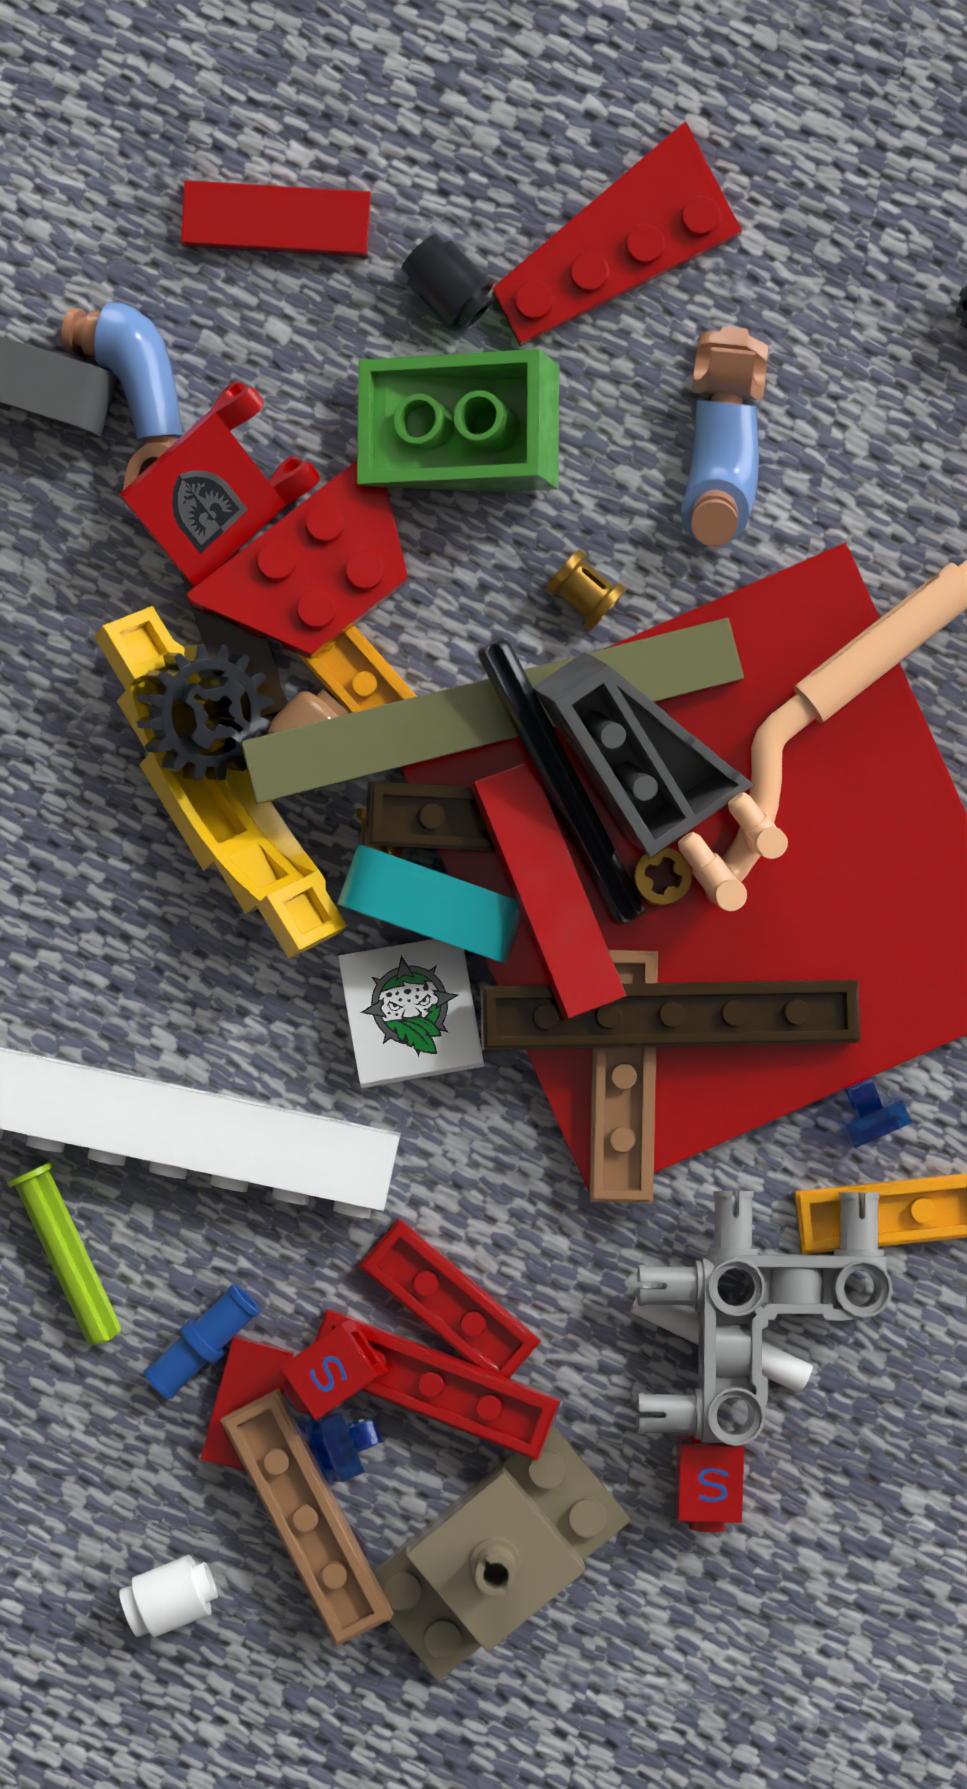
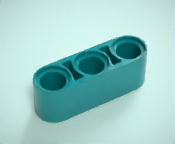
(431, 903)

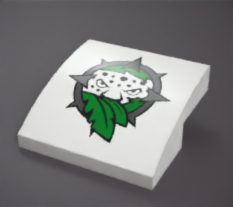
(410, 1012)

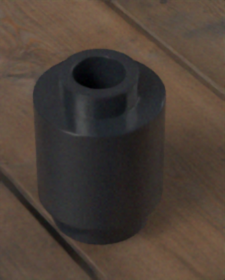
(448, 282)

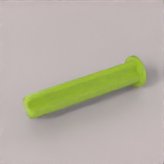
(67, 1254)

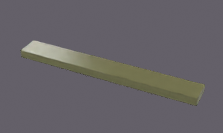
(470, 715)

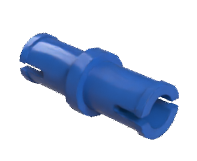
(202, 1341)

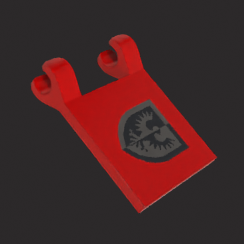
(209, 493)

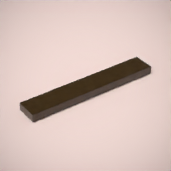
(676, 1016)

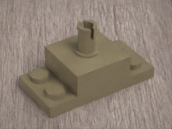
(498, 1554)

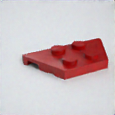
(312, 569)

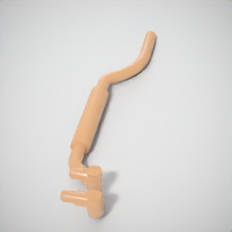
(817, 698)

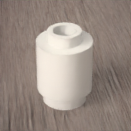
(168, 1597)

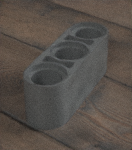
(55, 387)

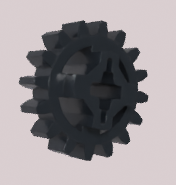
(181, 721)

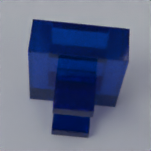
(871, 1115)
(338, 1444)

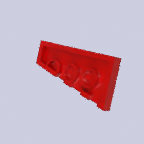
(629, 235)

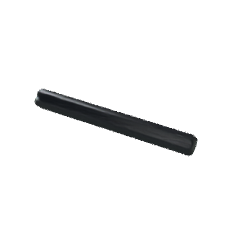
(561, 781)

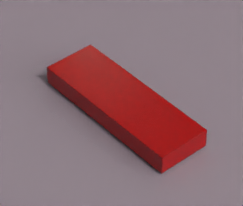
(276, 218)
(449, 1301)

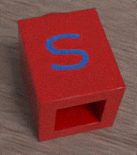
(332, 1370)
(708, 1484)

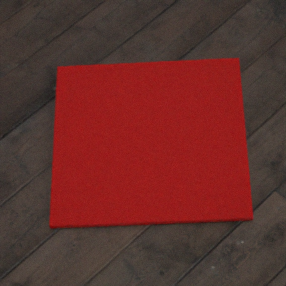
(858, 894)

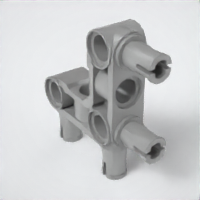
(733, 1332)

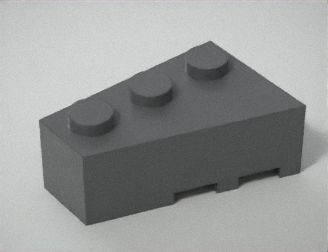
(636, 756)

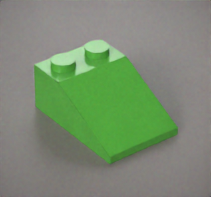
(459, 422)

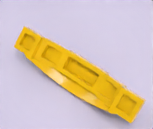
(221, 817)

